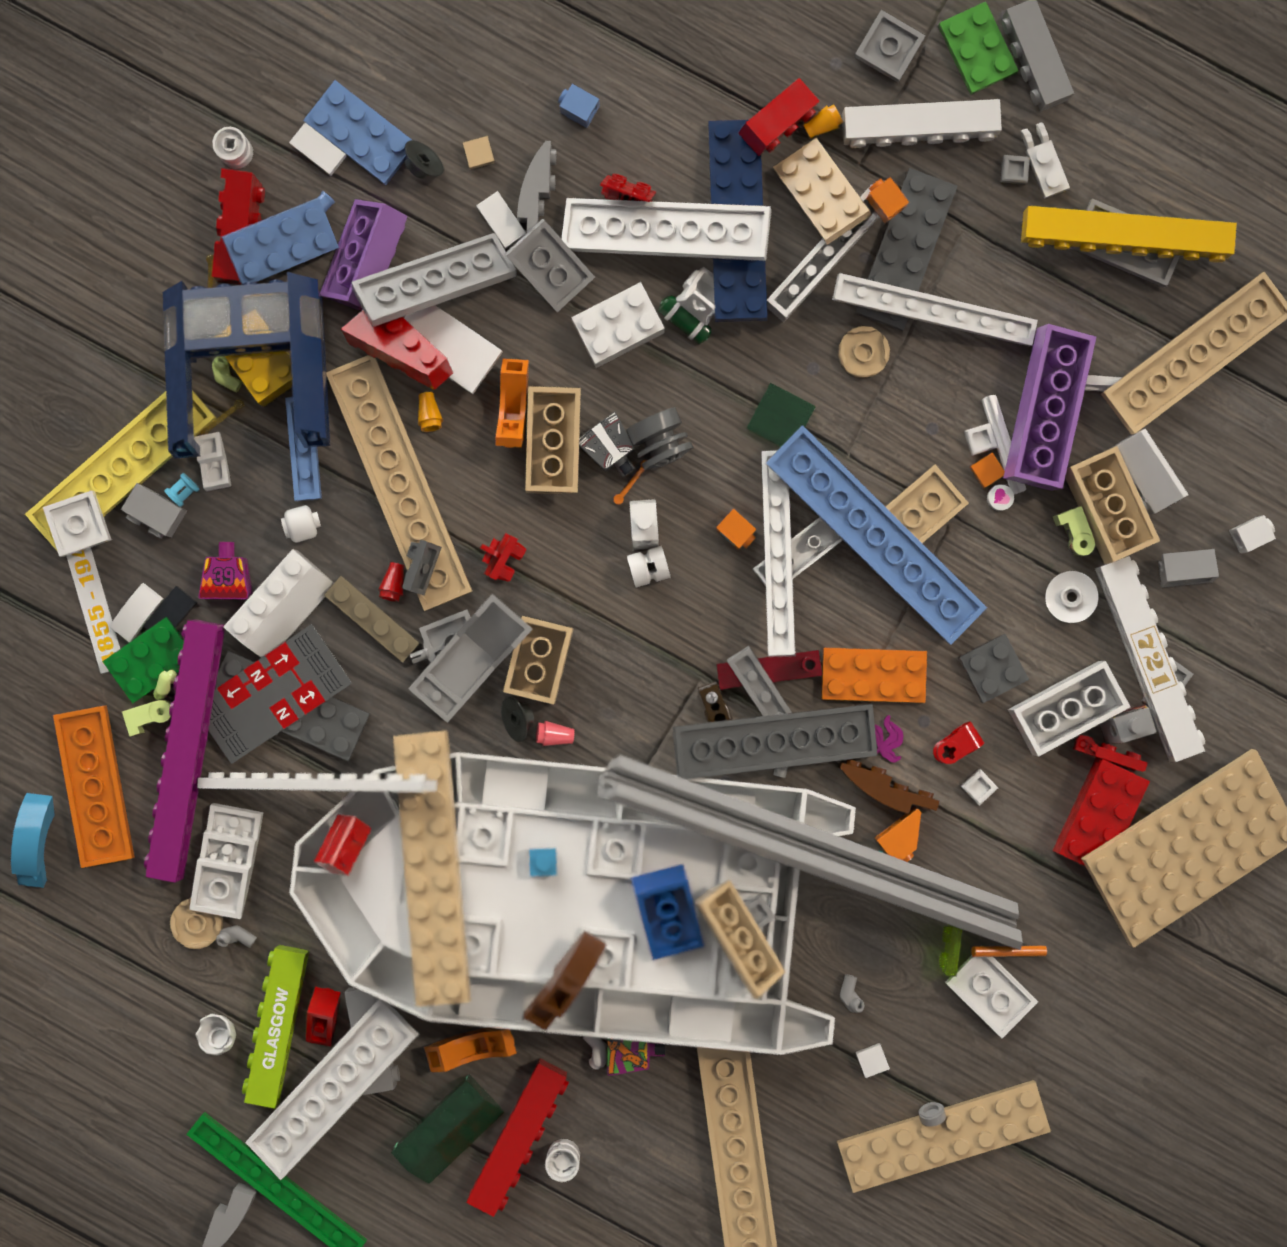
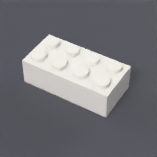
(1069, 708)

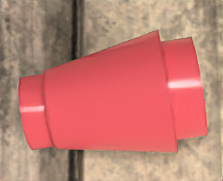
(553, 734)

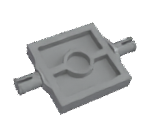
(439, 634)

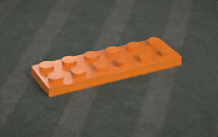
(93, 786)

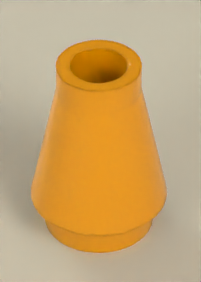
(824, 121)
(429, 415)

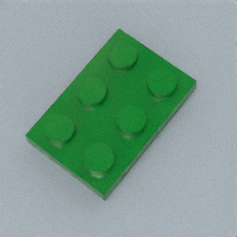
(144, 658)

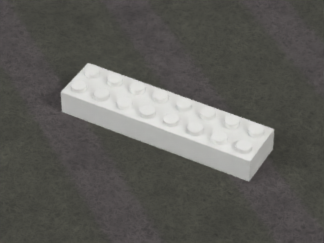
(806, 548)

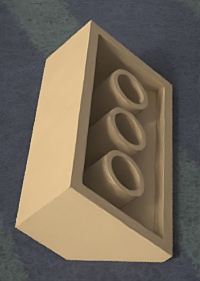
(552, 440)
(1111, 505)
(740, 938)

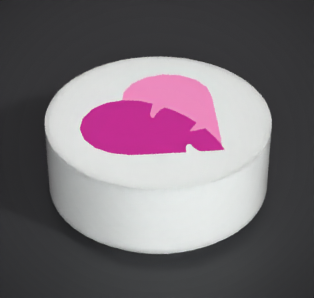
(1000, 497)

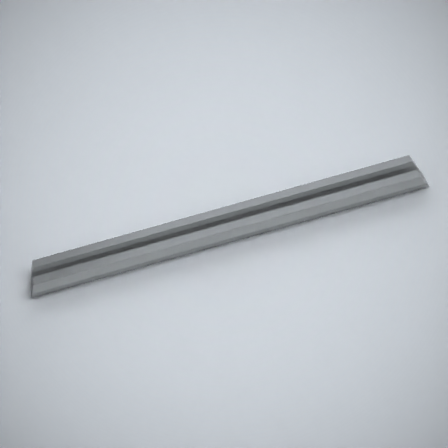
(809, 850)

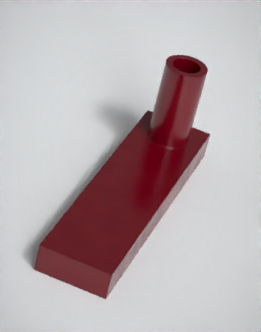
(778, 669)

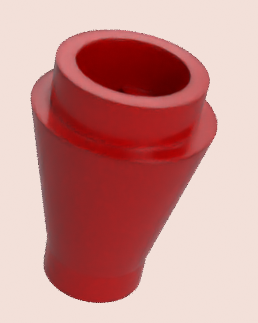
(392, 583)

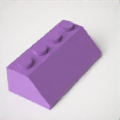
(363, 249)

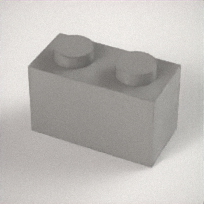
(153, 510)

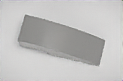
(229, 1217)

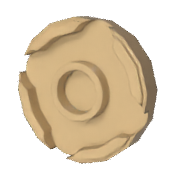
(863, 352)
(193, 927)

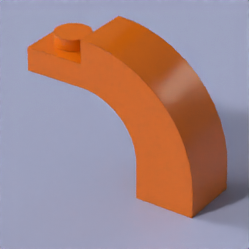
(512, 403)
(469, 1047)

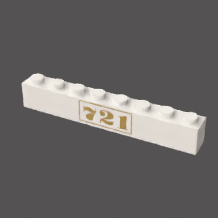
(1150, 660)

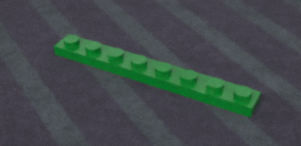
(282, 1193)

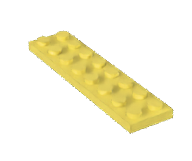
(121, 462)

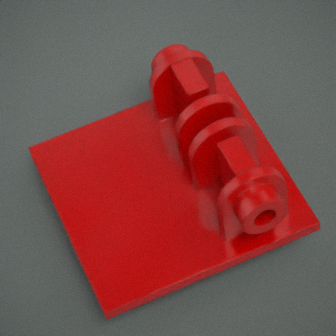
(618, 184)

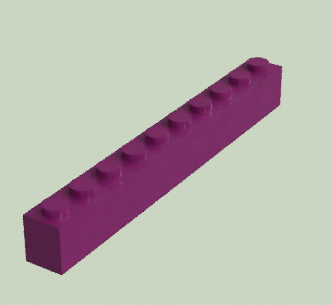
(184, 751)

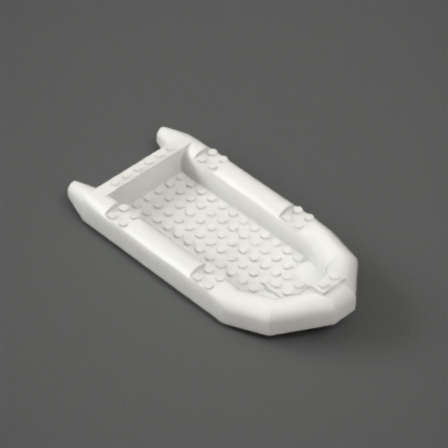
(527, 923)

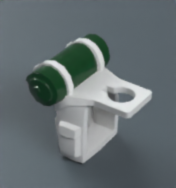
(693, 307)

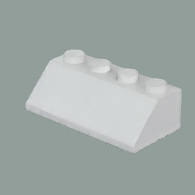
(279, 604)

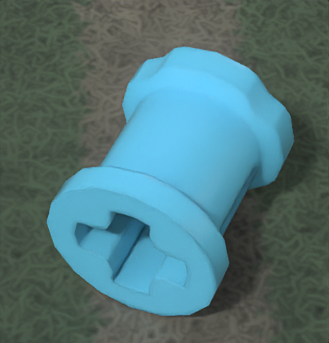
(173, 491)

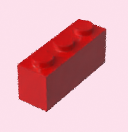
(779, 118)

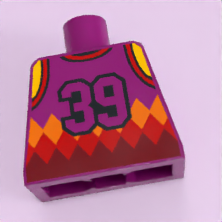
(225, 576)

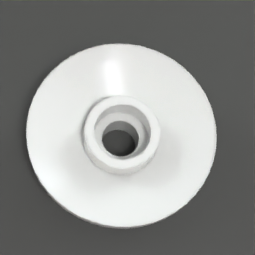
(1057, 596)

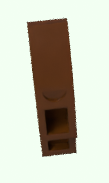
(877, 785)
(567, 981)

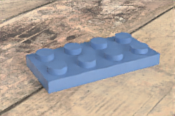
(359, 132)
(280, 242)

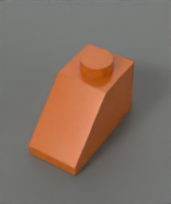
(902, 836)

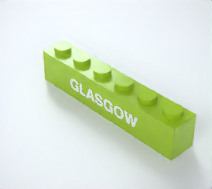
(276, 1026)

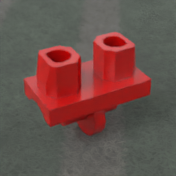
(506, 548)

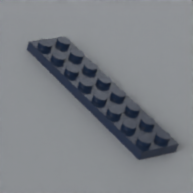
(736, 181)

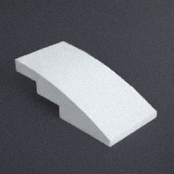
(466, 351)
(226, 861)

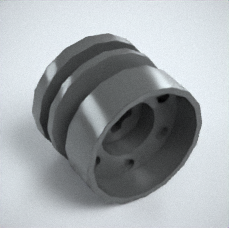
(659, 439)

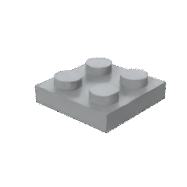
(889, 46)

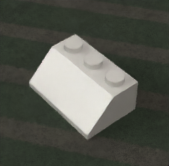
(1150, 472)

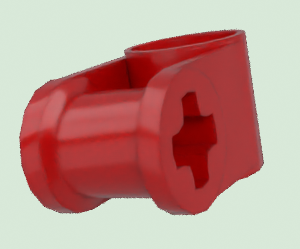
(961, 741)

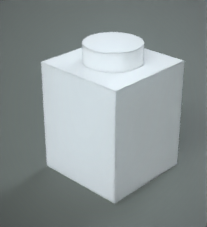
(1253, 534)

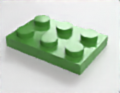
(978, 48)

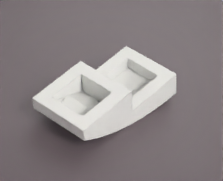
(213, 462)
(136, 612)

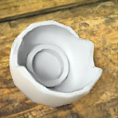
(216, 1034)

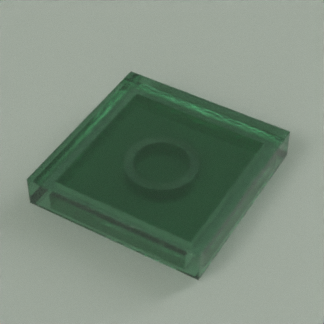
(779, 415)

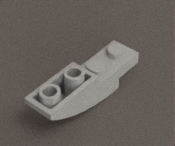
(537, 185)

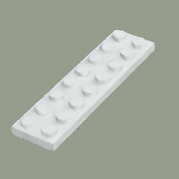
(667, 228)
(332, 1088)

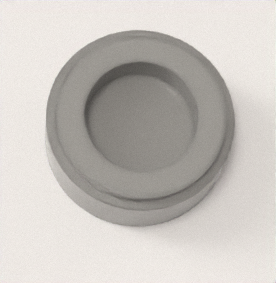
(932, 1114)

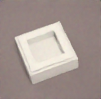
(980, 439)
(979, 787)
(872, 1060)

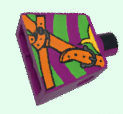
(631, 1055)

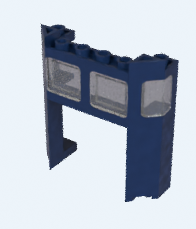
(244, 322)

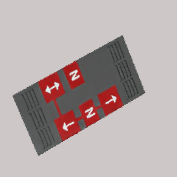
(274, 693)

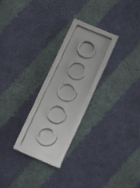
(433, 279)

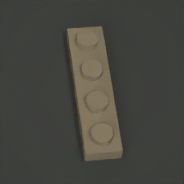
(372, 619)

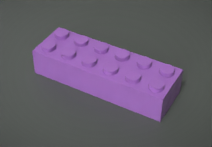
(1049, 407)

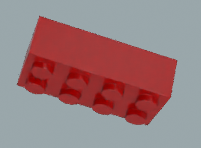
(1101, 809)

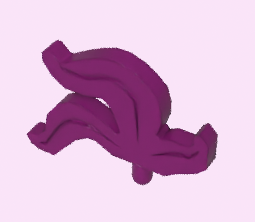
(893, 741)

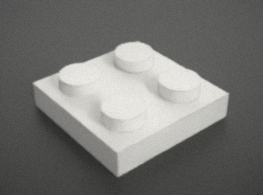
(77, 523)

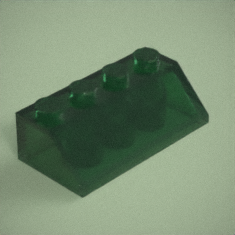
(447, 1130)

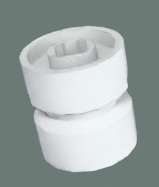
(232, 147)
(640, 570)
(562, 1160)

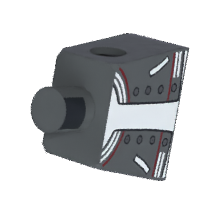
(609, 445)

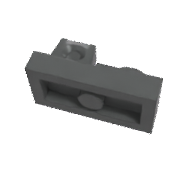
(420, 571)

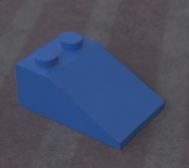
(668, 911)

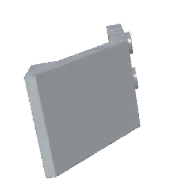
(470, 658)

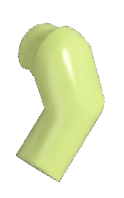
(222, 374)
(163, 685)

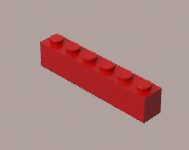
(517, 1137)

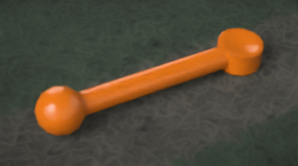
(618, 499)

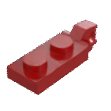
(1108, 752)

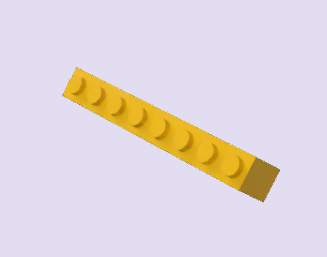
(1128, 233)

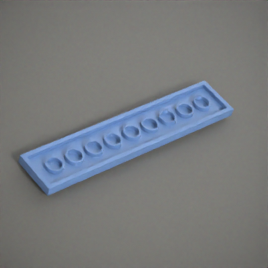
(876, 535)

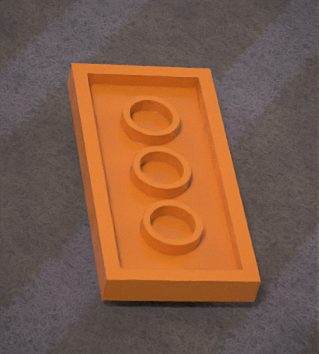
(874, 675)

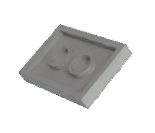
(549, 265)

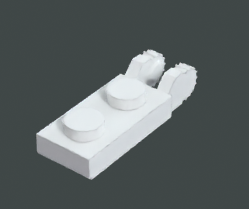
(1045, 163)

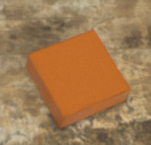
(987, 470)

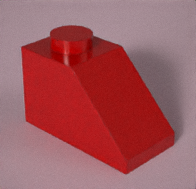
(322, 1016)

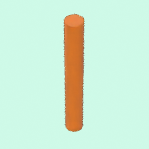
(1006, 951)

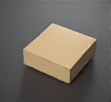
(478, 152)

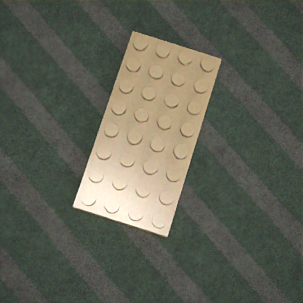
(1190, 848)

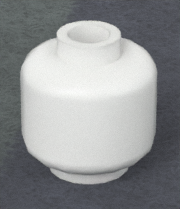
(300, 524)

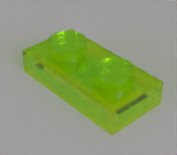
(950, 958)

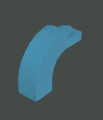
(29, 839)

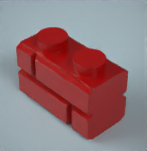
(342, 845)

